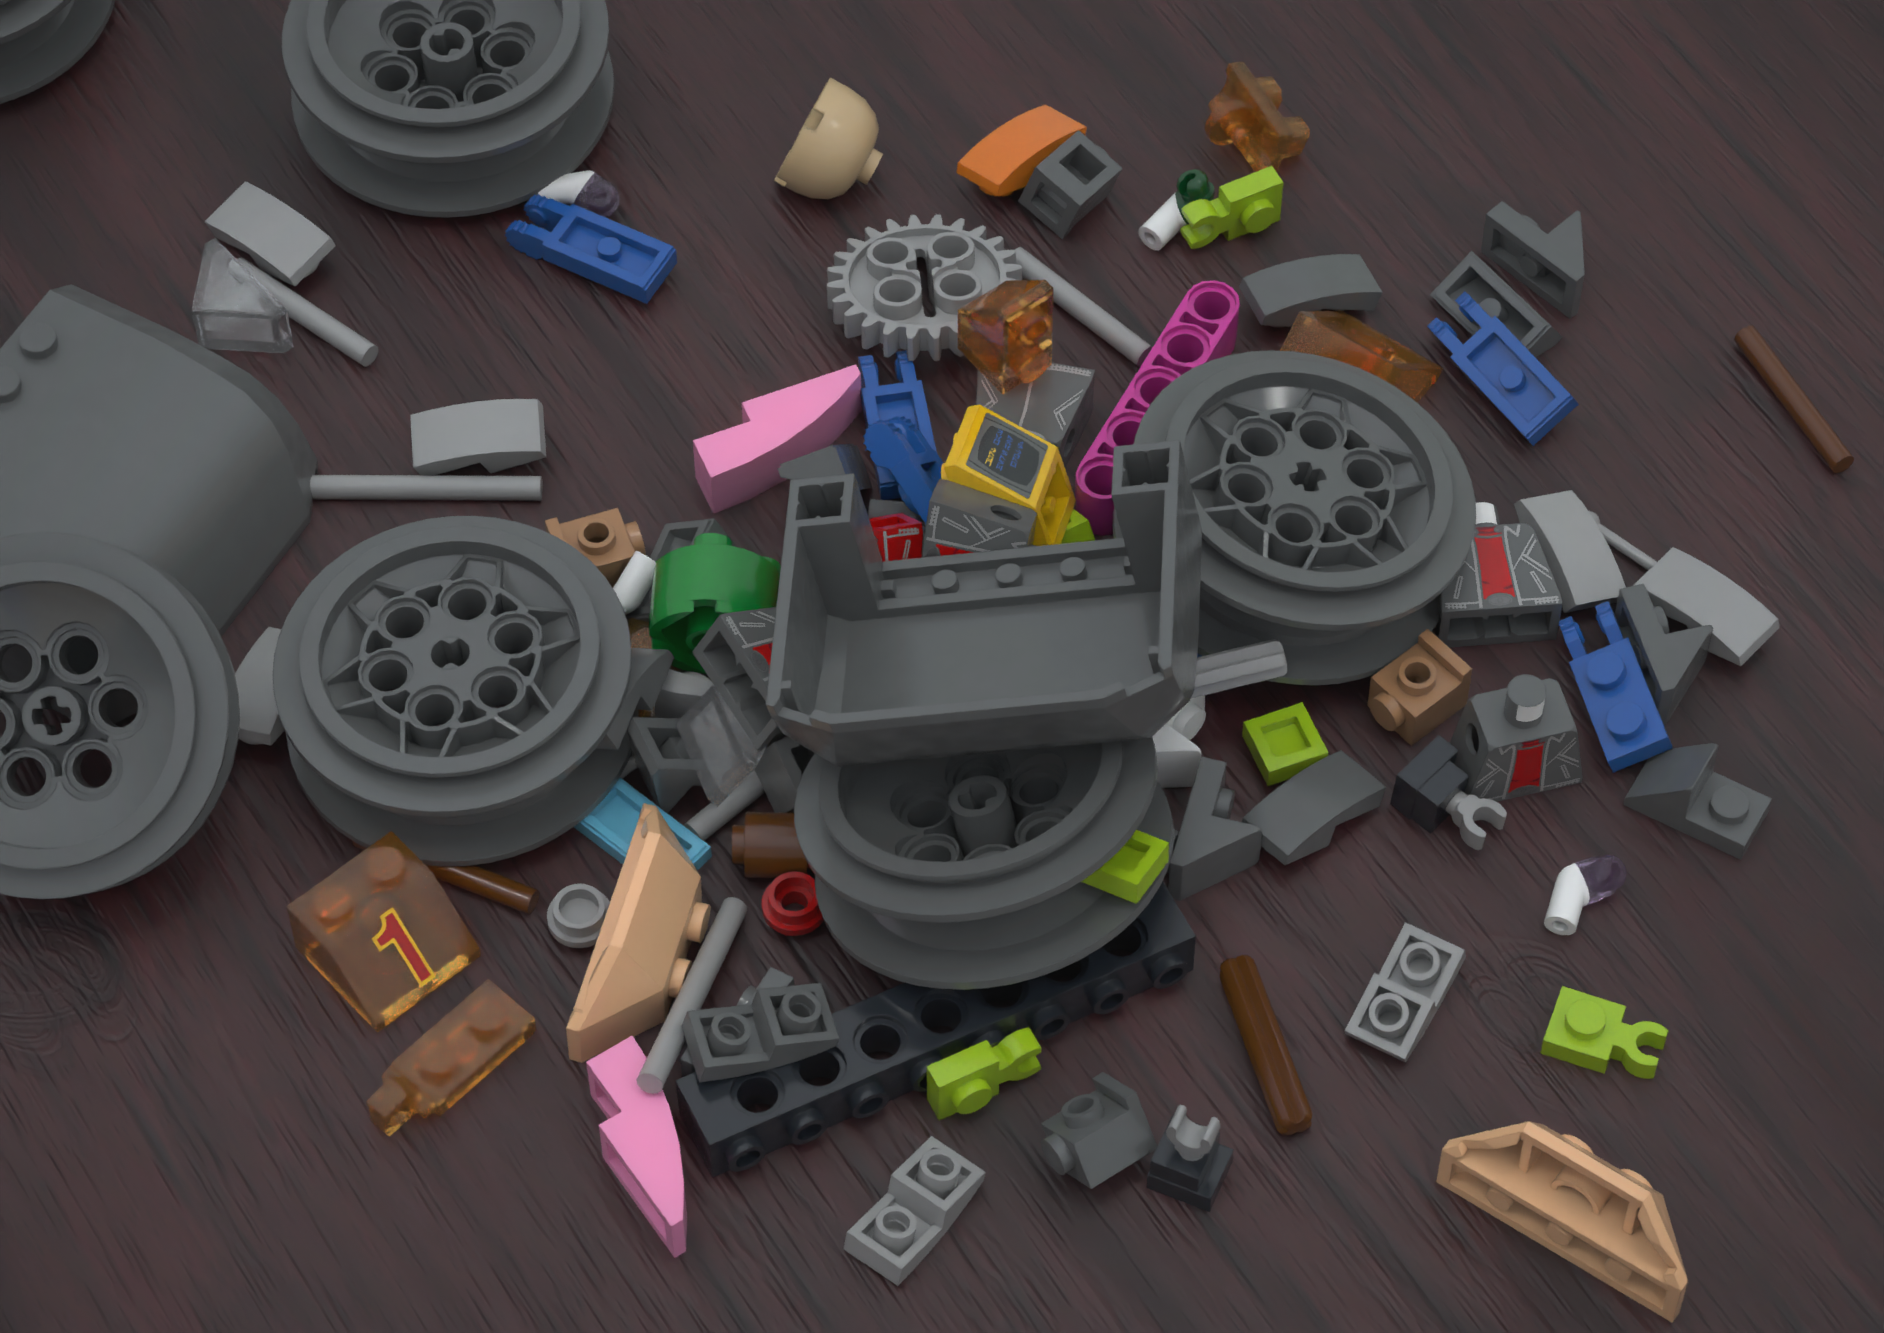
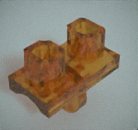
(1249, 117)

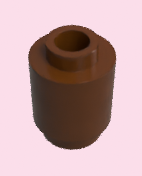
(768, 845)

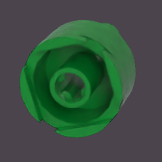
(699, 585)

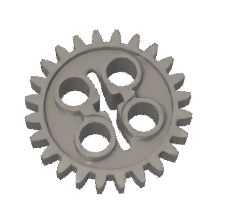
(880, 291)

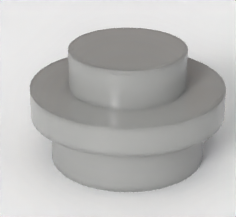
(577, 915)

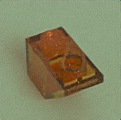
(1009, 332)

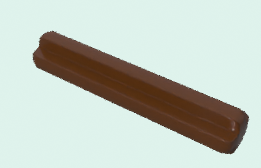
(1265, 1045)

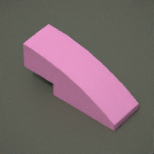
(775, 429)
(640, 1141)

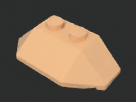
(641, 943)
(1573, 1206)

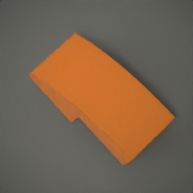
(1013, 150)

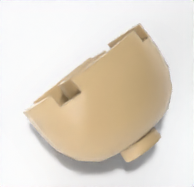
(832, 146)

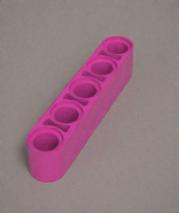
(1198, 332)

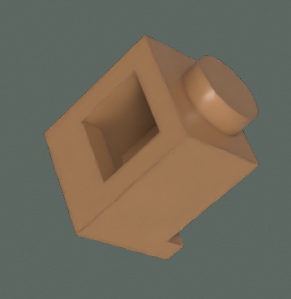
(602, 540)
(1419, 689)

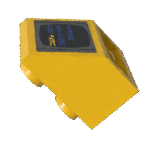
(1014, 466)

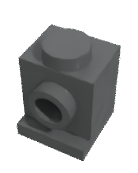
(1070, 183)
(1098, 1133)

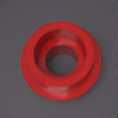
(786, 890)

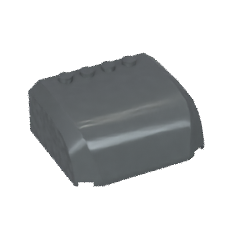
(149, 449)
(988, 642)

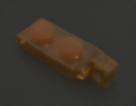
(451, 1058)

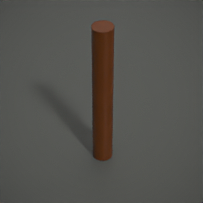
(1794, 399)
(487, 885)

